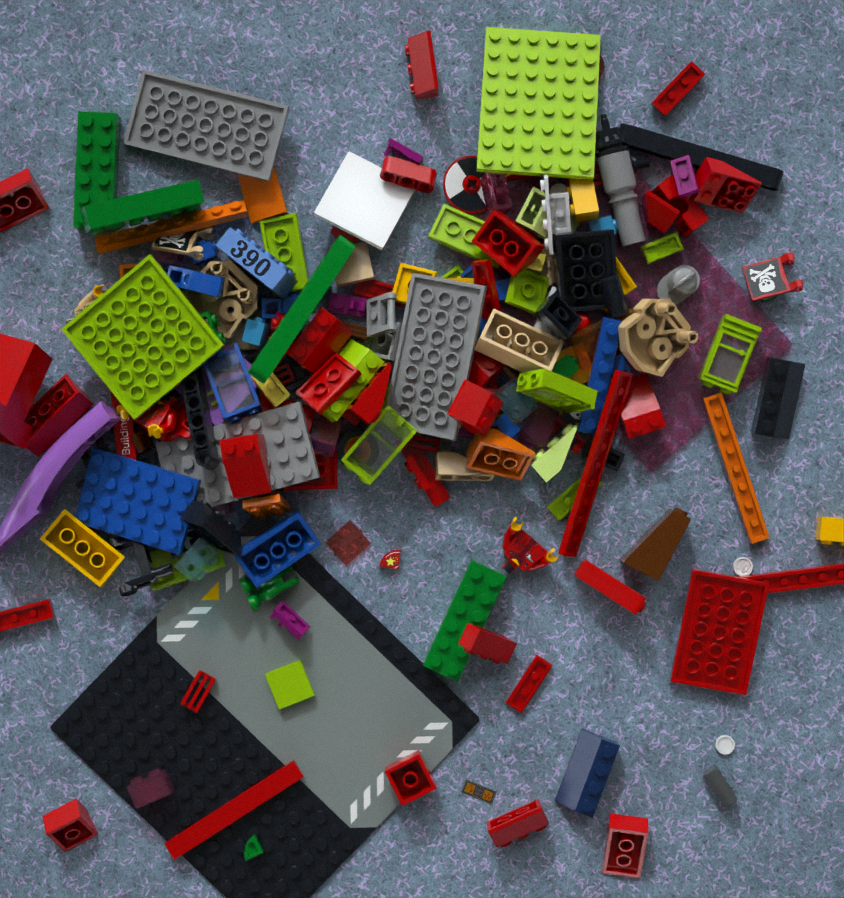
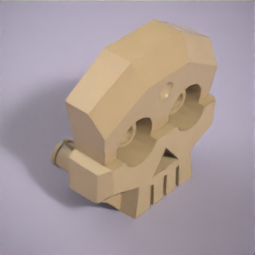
(244, 300)
(663, 328)

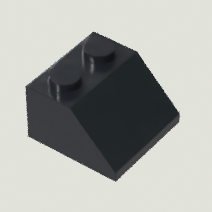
(558, 316)

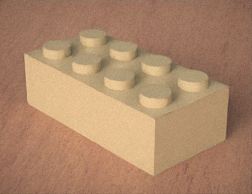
(518, 343)

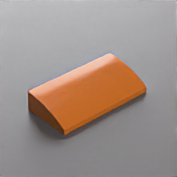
(262, 197)

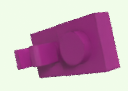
(400, 149)
(684, 176)
(347, 305)
(290, 619)

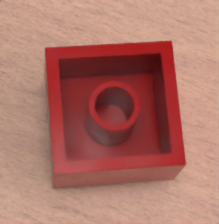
(410, 777)

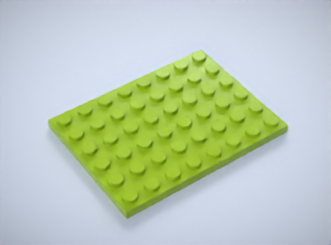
(539, 103)

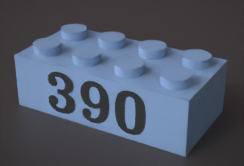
(257, 262)

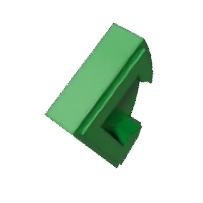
(252, 848)

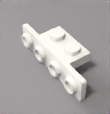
(557, 213)

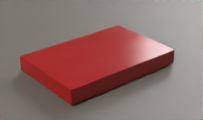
(328, 383)

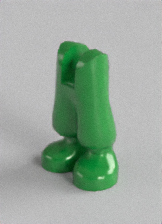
(269, 589)

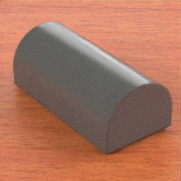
(720, 786)

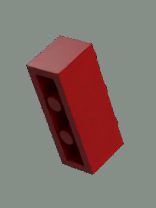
(487, 644)

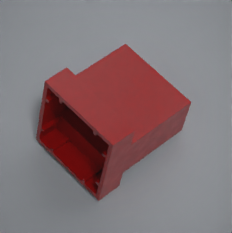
(21, 375)

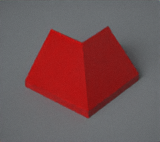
(658, 212)

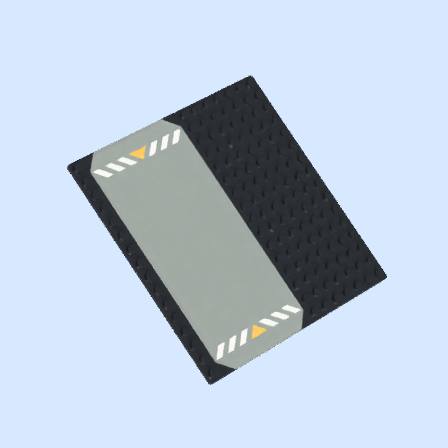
(366, 713)

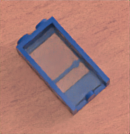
(232, 385)

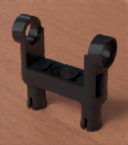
(149, 574)

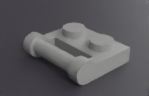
(377, 315)

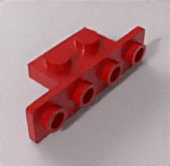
(424, 474)

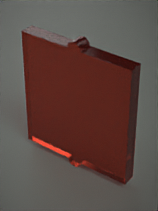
(348, 542)

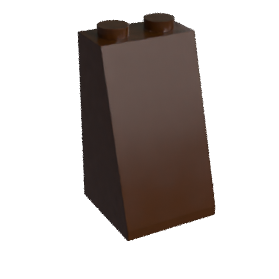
(657, 544)

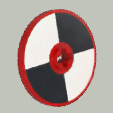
(455, 185)

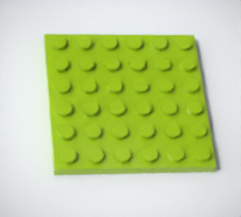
(142, 337)

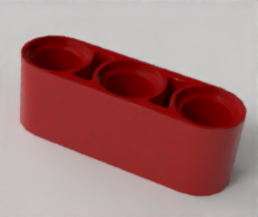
(408, 174)

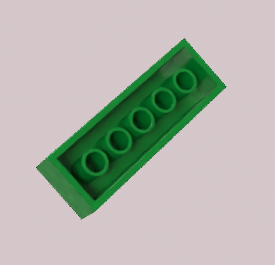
(96, 161)
(142, 206)
(469, 605)

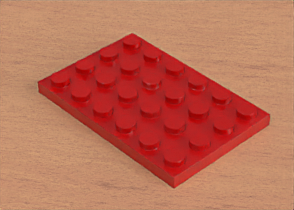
(719, 631)

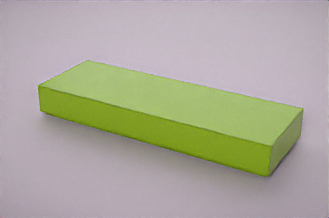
(563, 503)

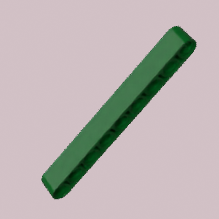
(301, 309)

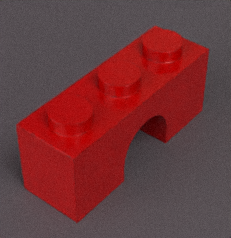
(691, 214)

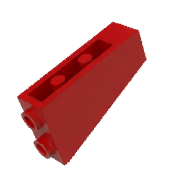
(610, 587)

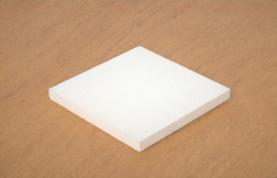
(363, 202)

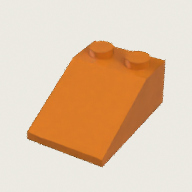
(498, 455)

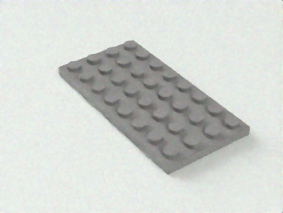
(206, 125)
(435, 352)
(287, 448)

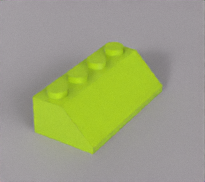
(367, 363)

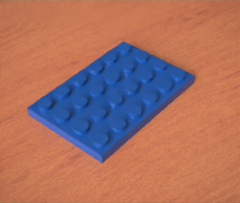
(136, 500)

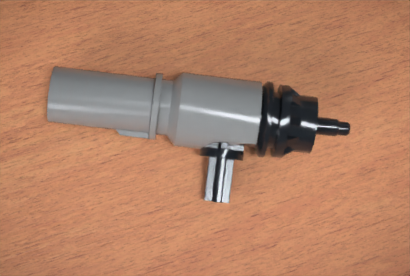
(619, 181)

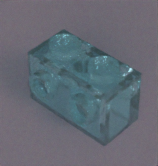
(515, 404)
(195, 557)

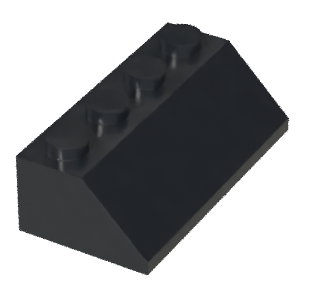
(778, 398)

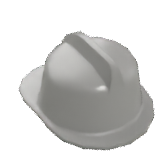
(679, 284)

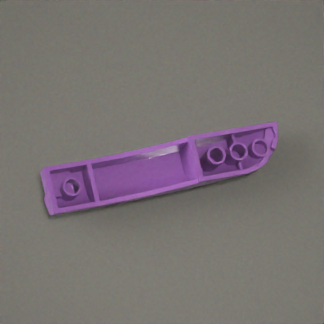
(47, 476)

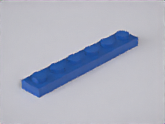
(601, 372)

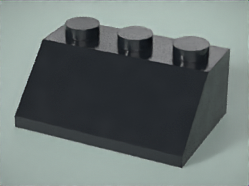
(213, 527)

